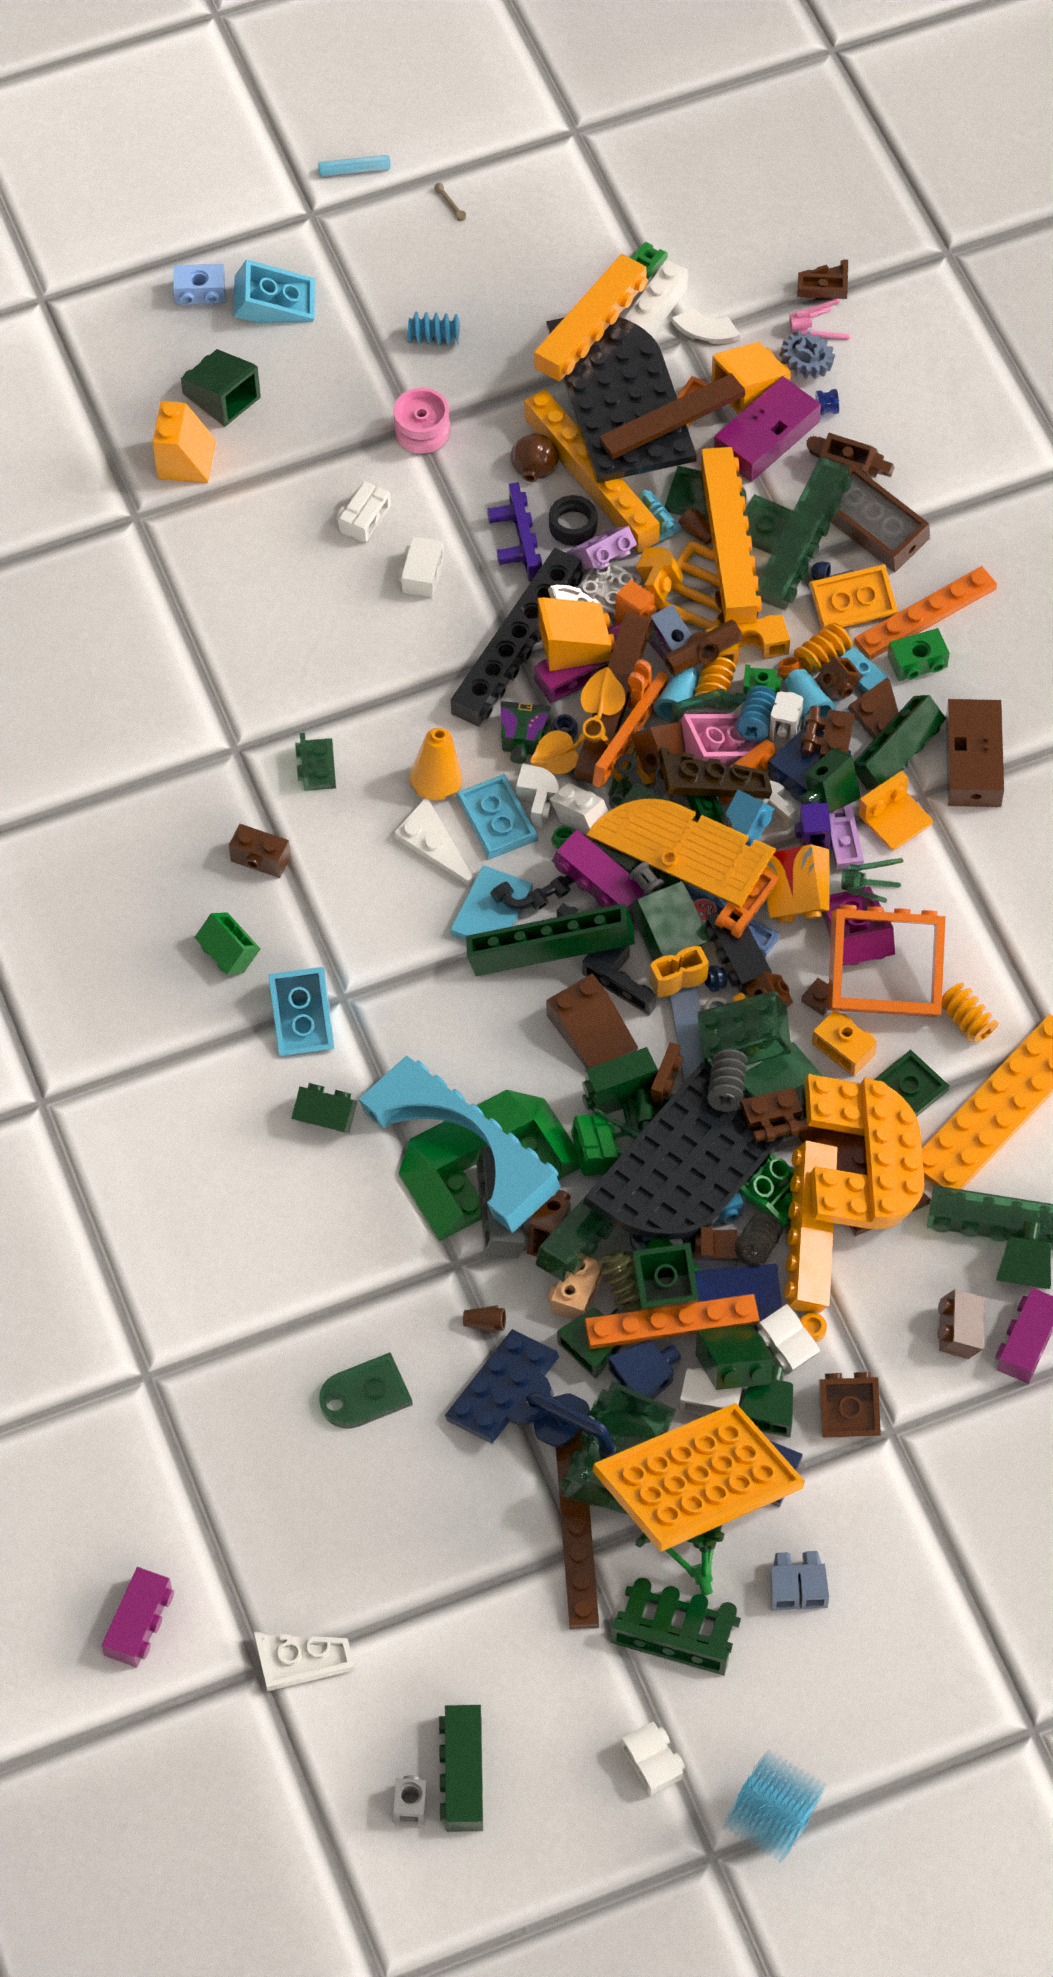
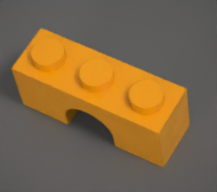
(767, 634)

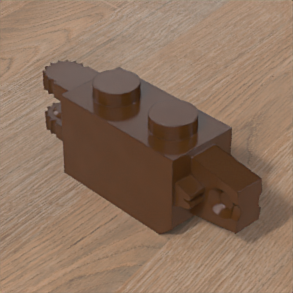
(850, 453)

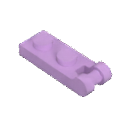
(845, 838)

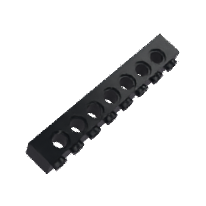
(476, 708)

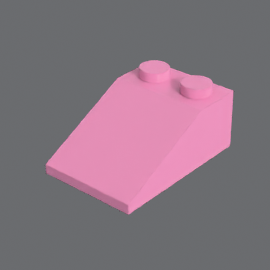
(714, 737)

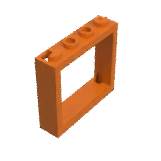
(900, 915)

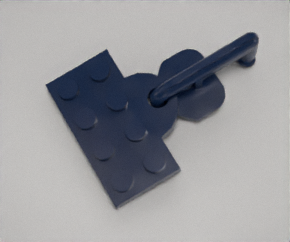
(514, 1381)

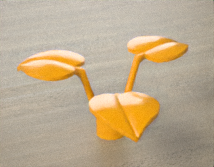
(600, 695)

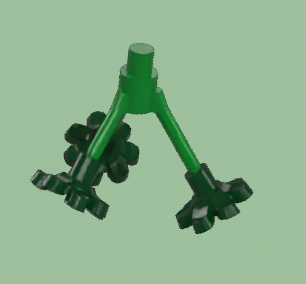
(701, 1572)

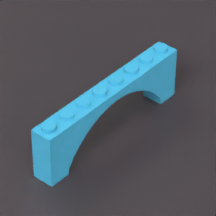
(520, 1176)

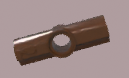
(703, 647)

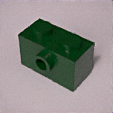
(324, 1109)

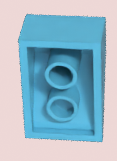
(273, 294)
(301, 1011)

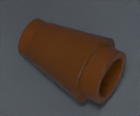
(696, 525)
(485, 1318)

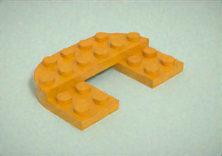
(892, 1153)

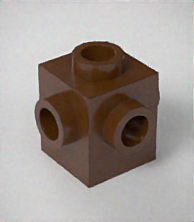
(838, 678)
(769, 982)

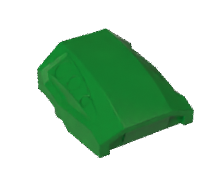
(770, 1188)

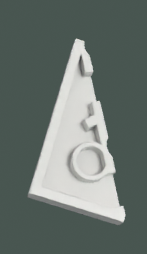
(428, 837)

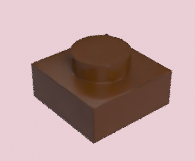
(817, 996)

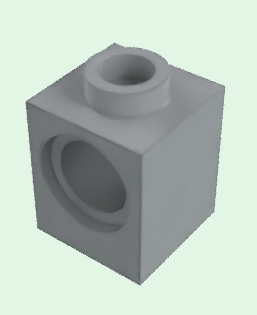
(414, 1812)

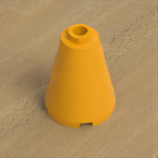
(436, 767)

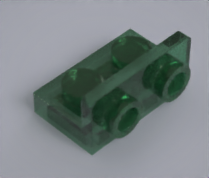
(317, 763)

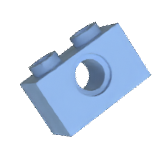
(199, 284)

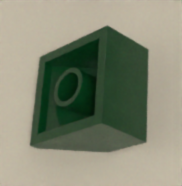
(664, 1277)

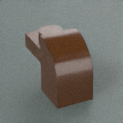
(715, 1245)

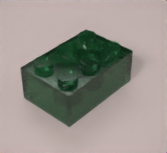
(750, 1025)

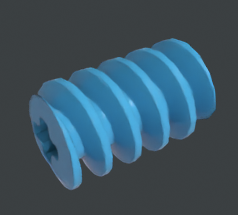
(433, 328)
(756, 713)

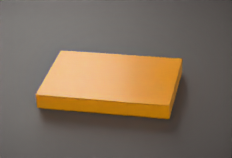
(854, 597)

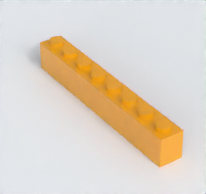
(611, 496)
(729, 536)

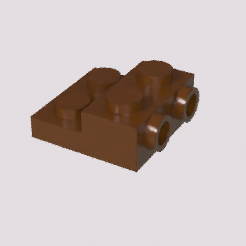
(849, 1405)

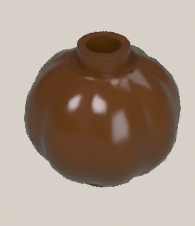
(534, 457)

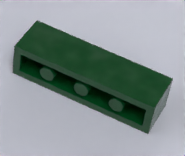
(899, 741)
(462, 1768)

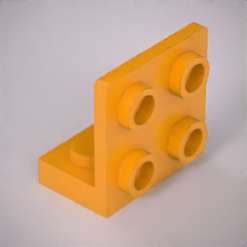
(893, 812)

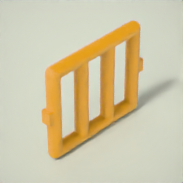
(685, 566)

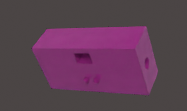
(769, 427)

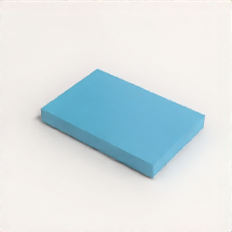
(497, 816)
(480, 910)

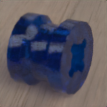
(828, 400)

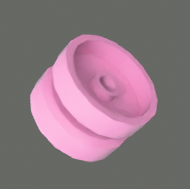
(421, 420)

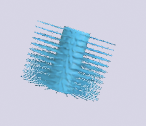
(774, 1805)

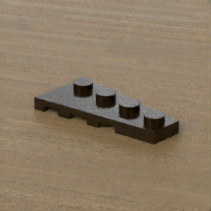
(697, 777)

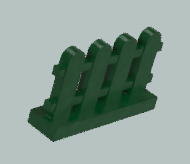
(670, 1642)

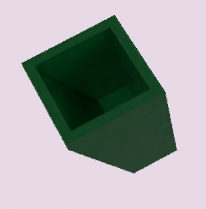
(222, 385)

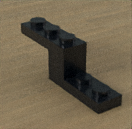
(606, 967)

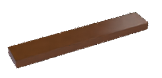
(672, 416)

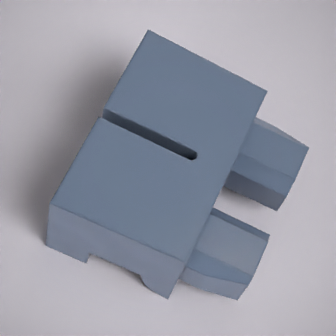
(811, 1578)

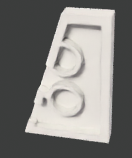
(299, 1660)

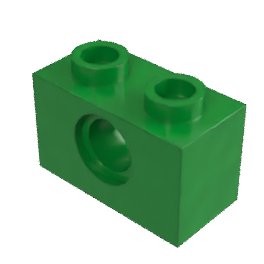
(928, 645)

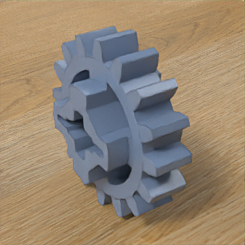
(807, 355)

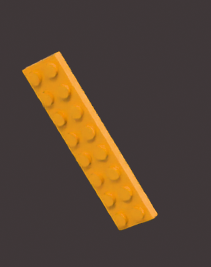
(992, 1112)

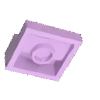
(603, 547)

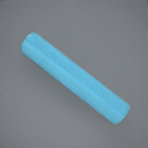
(354, 165)

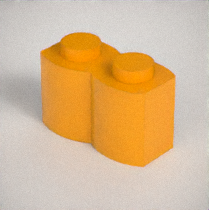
(673, 972)

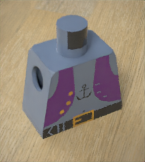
(667, 631)

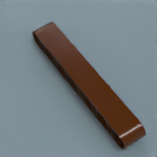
(627, 650)

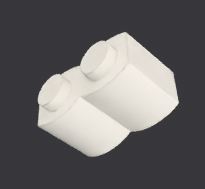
(787, 1339)
(652, 1758)

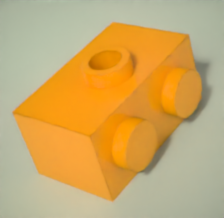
(844, 1042)

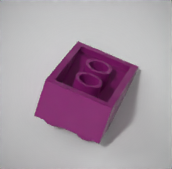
(861, 938)

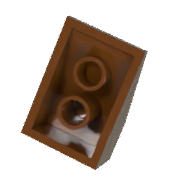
(590, 1022)

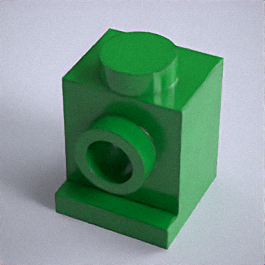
(761, 677)

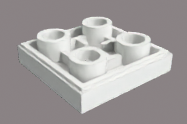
(605, 584)

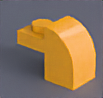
(659, 572)

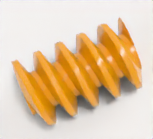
(823, 647)
(715, 676)
(966, 1015)

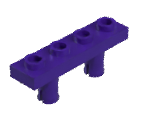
(523, 521)

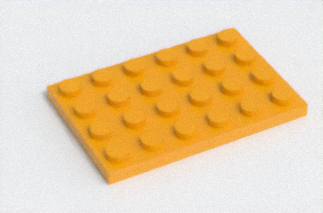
(698, 1477)

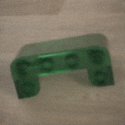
(630, 1421)

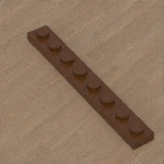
(577, 1549)

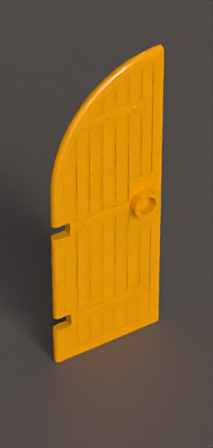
(692, 851)

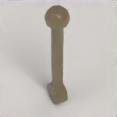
(460, 214)

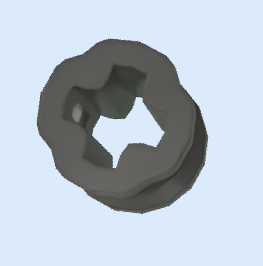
(643, 870)

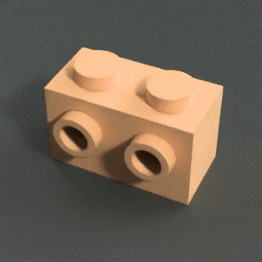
(577, 1292)

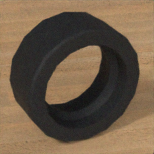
(573, 504)

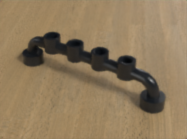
(536, 898)

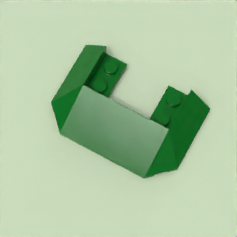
(440, 1155)

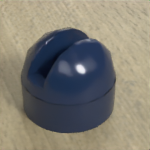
(821, 570)

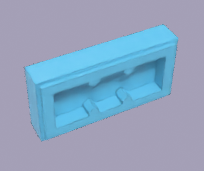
(871, 673)

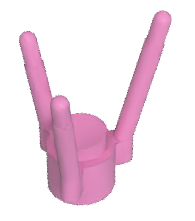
(802, 320)

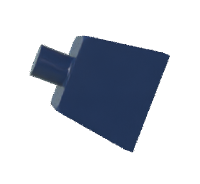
(644, 1368)

